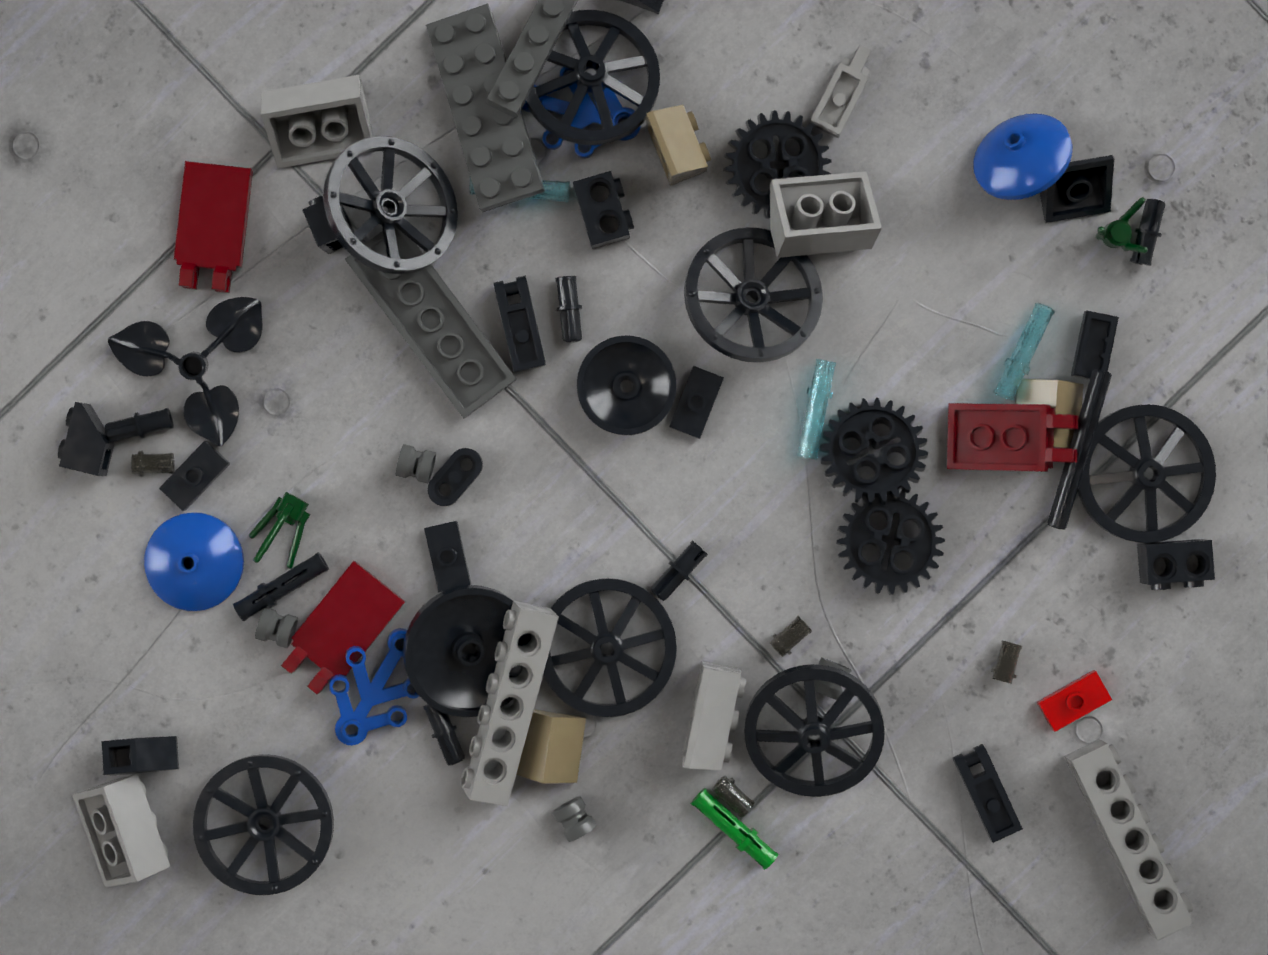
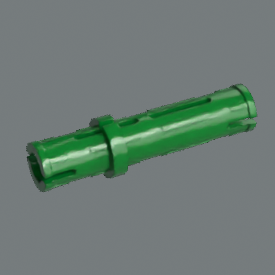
(743, 836)

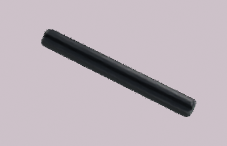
(1082, 442)

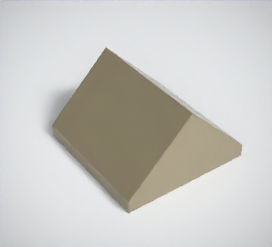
(1059, 394)
(552, 748)

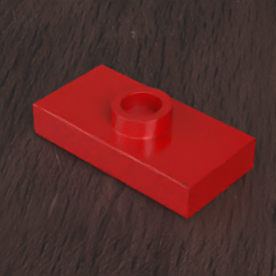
(1074, 700)

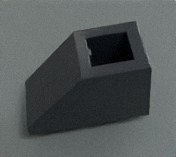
(86, 442)
(139, 755)

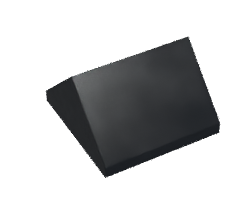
(1080, 191)

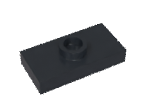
(1094, 343)
(696, 402)
(194, 475)
(447, 556)

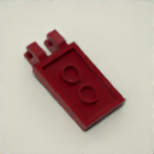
(212, 222)
(1006, 437)
(346, 617)

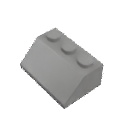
(315, 120)
(823, 214)
(712, 717)
(122, 831)

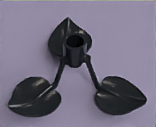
(213, 411)

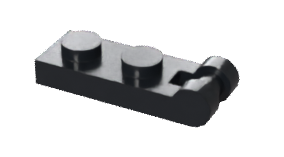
(520, 325)
(988, 794)

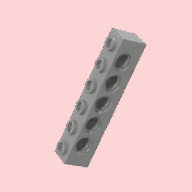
(497, 784)
(1159, 918)

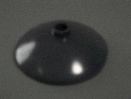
(631, 360)

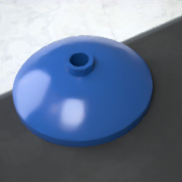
(1022, 156)
(215, 555)

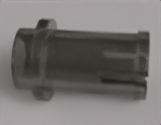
(152, 463)
(790, 637)
(1007, 662)
(732, 795)

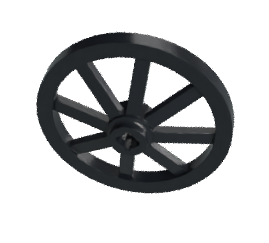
(594, 83)
(393, 201)
(755, 289)
(1160, 472)
(604, 636)
(812, 726)
(259, 831)

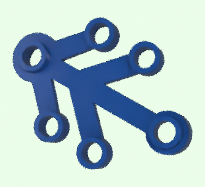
(586, 115)
(371, 693)

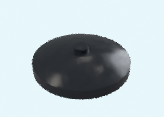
(454, 647)

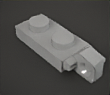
(842, 93)

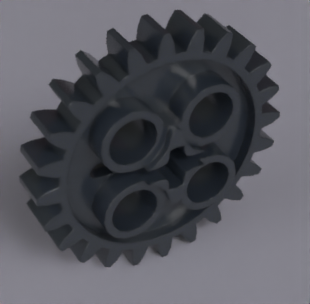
(747, 166)
(859, 425)
(919, 549)

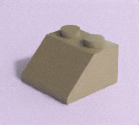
(676, 143)

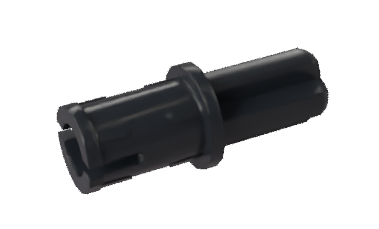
(1148, 231)
(569, 308)
(139, 425)
(678, 571)
(445, 735)

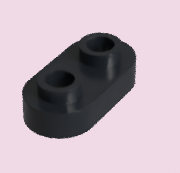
(455, 476)

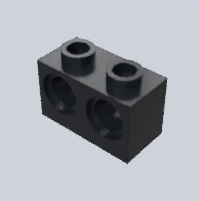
(594, 211)
(320, 226)
(1175, 557)

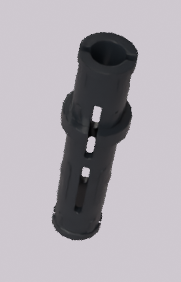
(247, 607)

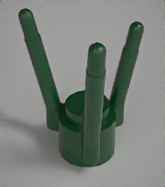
(1119, 231)
(288, 510)

